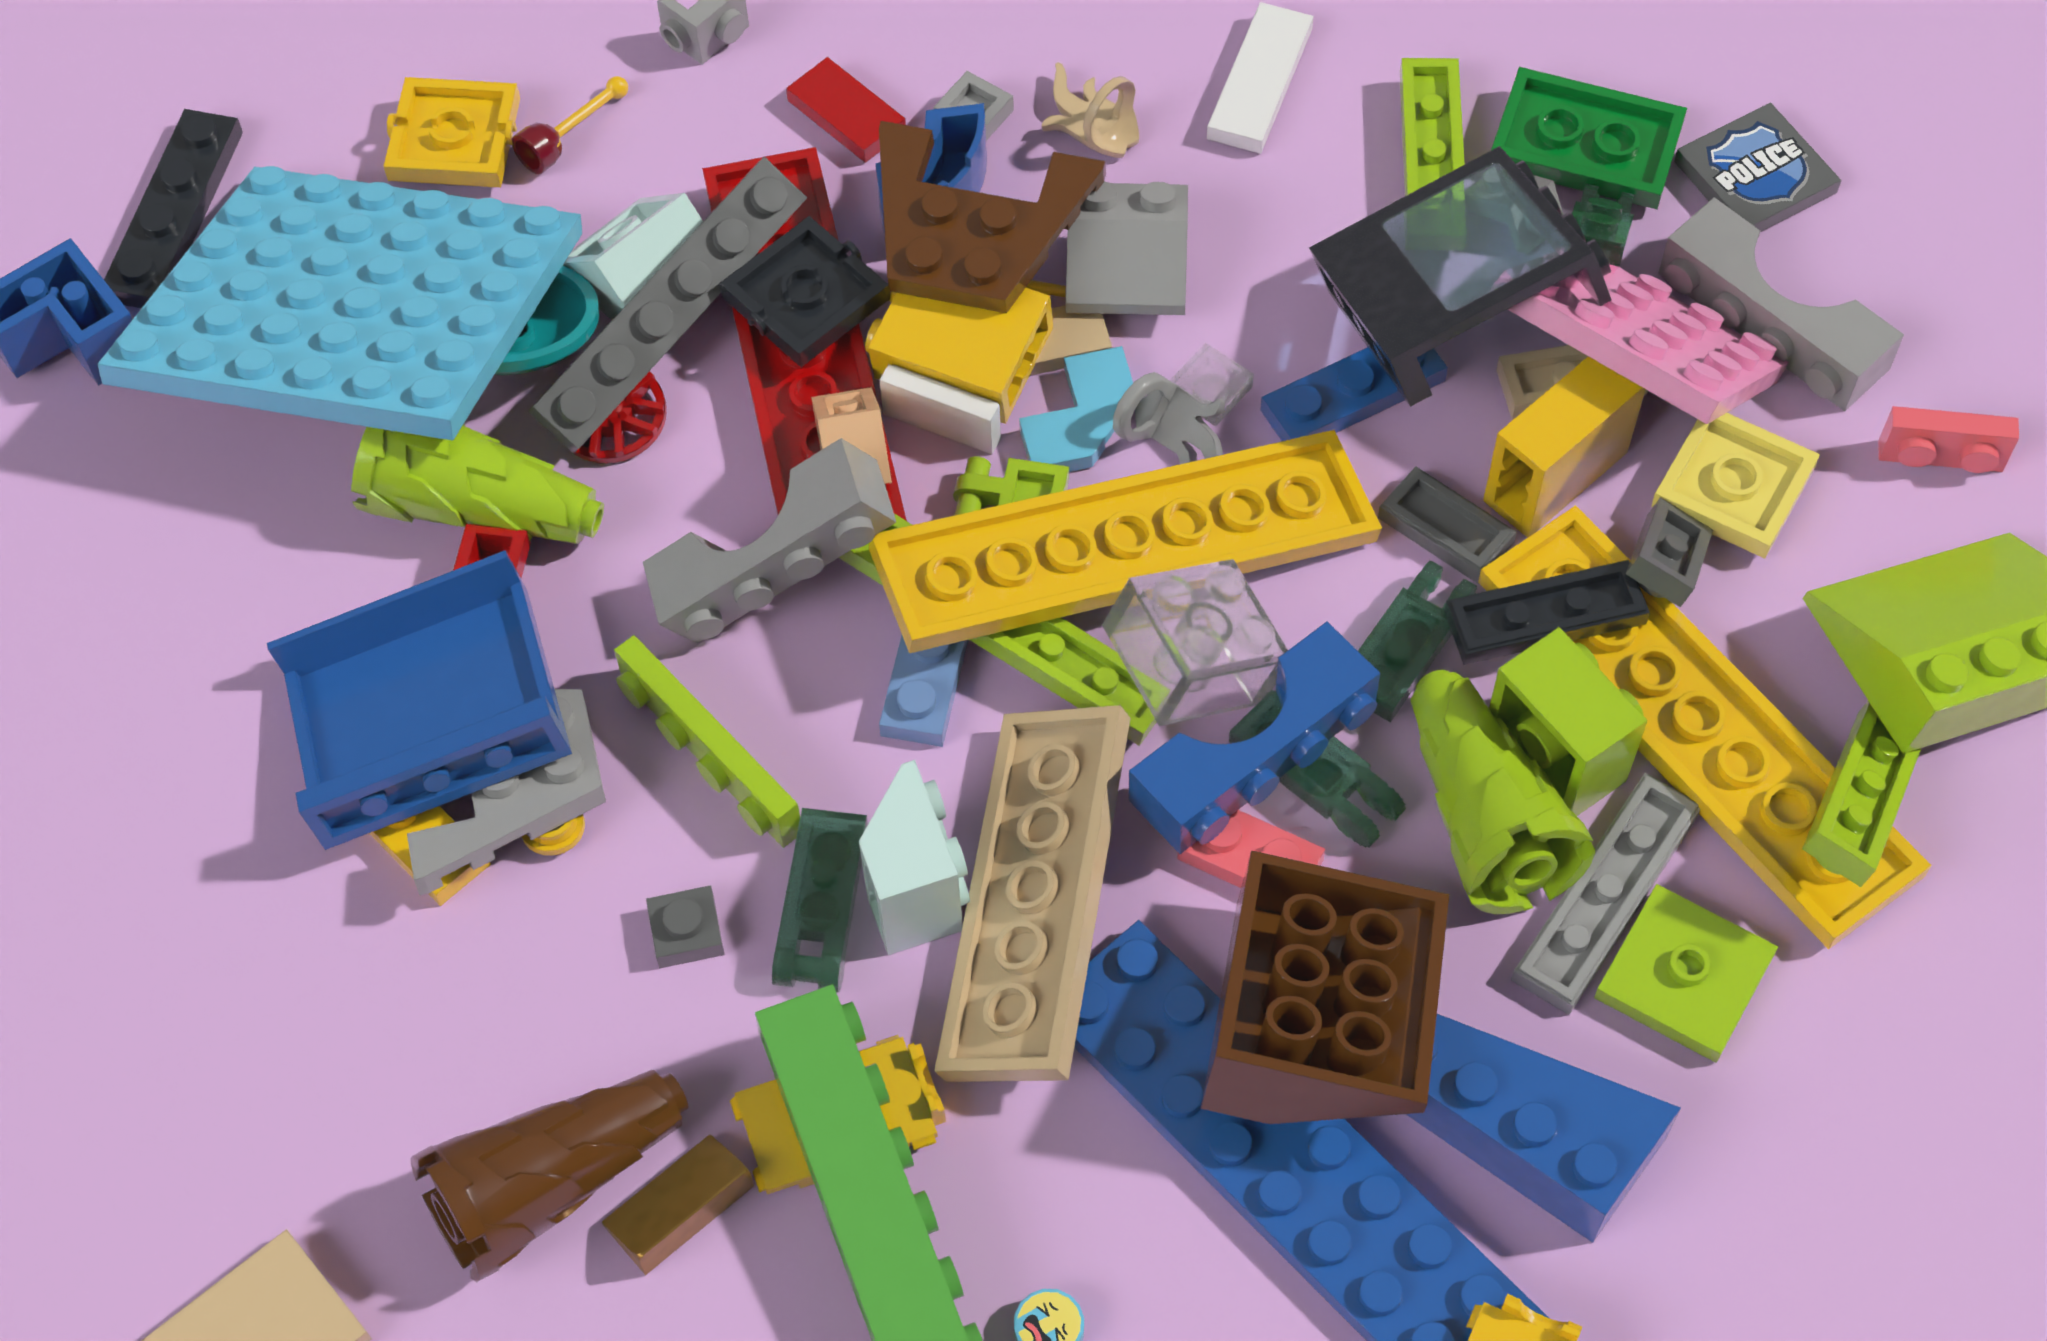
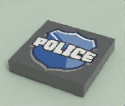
(1758, 168)

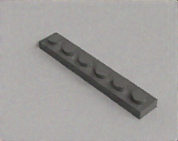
(666, 305)

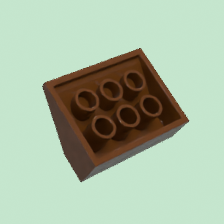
(1326, 996)

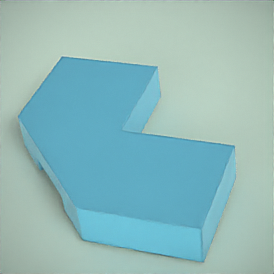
(1079, 433)

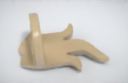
(1096, 120)

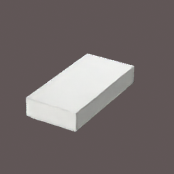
(940, 408)

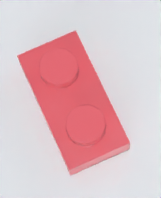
(1948, 439)
(1230, 851)

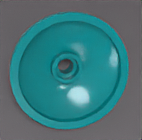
(556, 327)

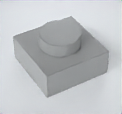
(975, 90)

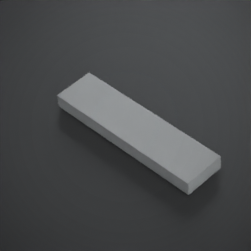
(1607, 895)

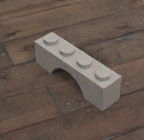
(1829, 348)
(830, 508)

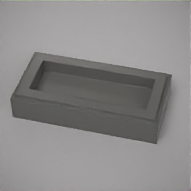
(1446, 523)

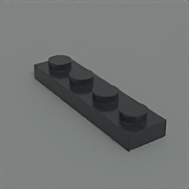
(173, 204)

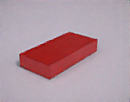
(842, 107)

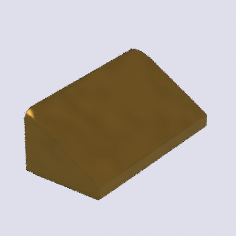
(678, 1203)

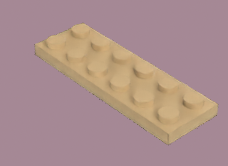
(1034, 897)

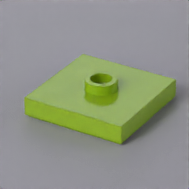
(1686, 973)

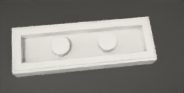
(1260, 78)

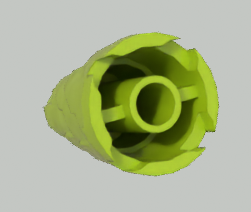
(470, 484)
(1496, 804)

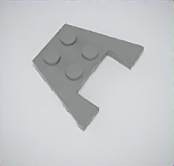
(517, 806)

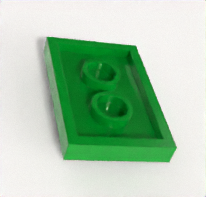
(1590, 135)

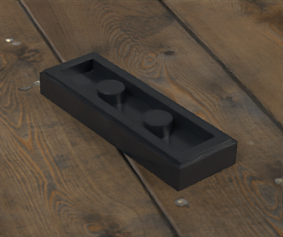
(1522, 614)

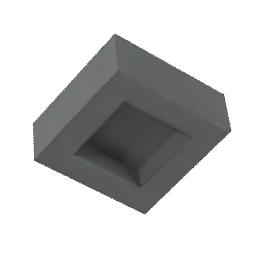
(685, 926)

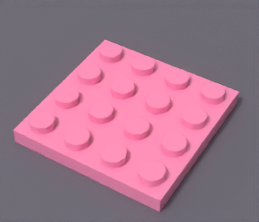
(1658, 342)

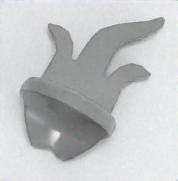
(1168, 417)

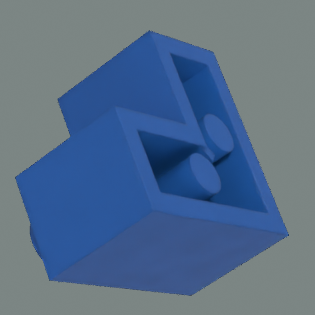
(58, 306)

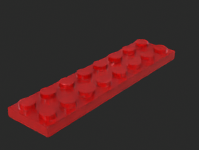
(777, 384)

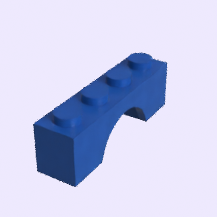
(1195, 785)

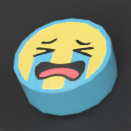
(1049, 1317)

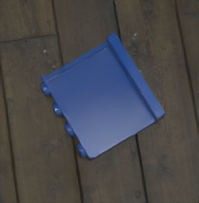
(419, 700)

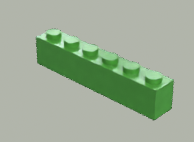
(861, 1170)

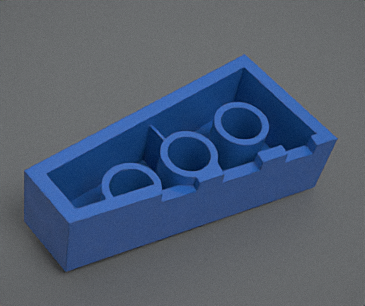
(1542, 1124)

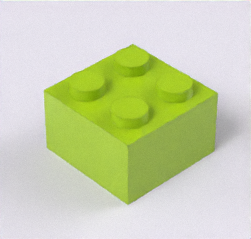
(1569, 718)

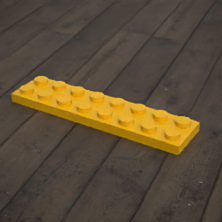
(1084, 543)
(1719, 740)

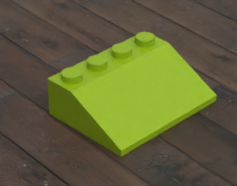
(1944, 638)

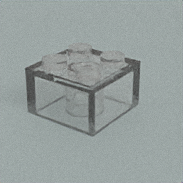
(1195, 641)

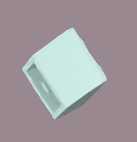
(912, 866)

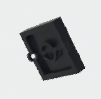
(805, 291)

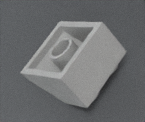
(1129, 251)

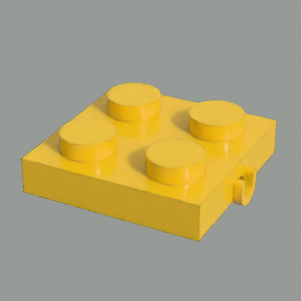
(451, 132)

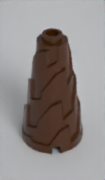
(537, 1168)

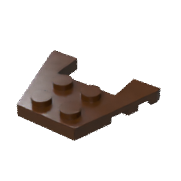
(968, 242)

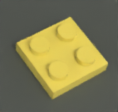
(1738, 481)

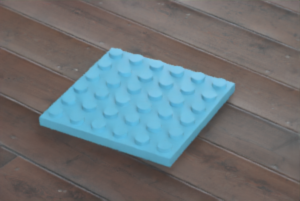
(346, 302)

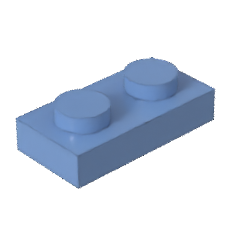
(922, 693)

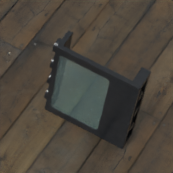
(1453, 261)

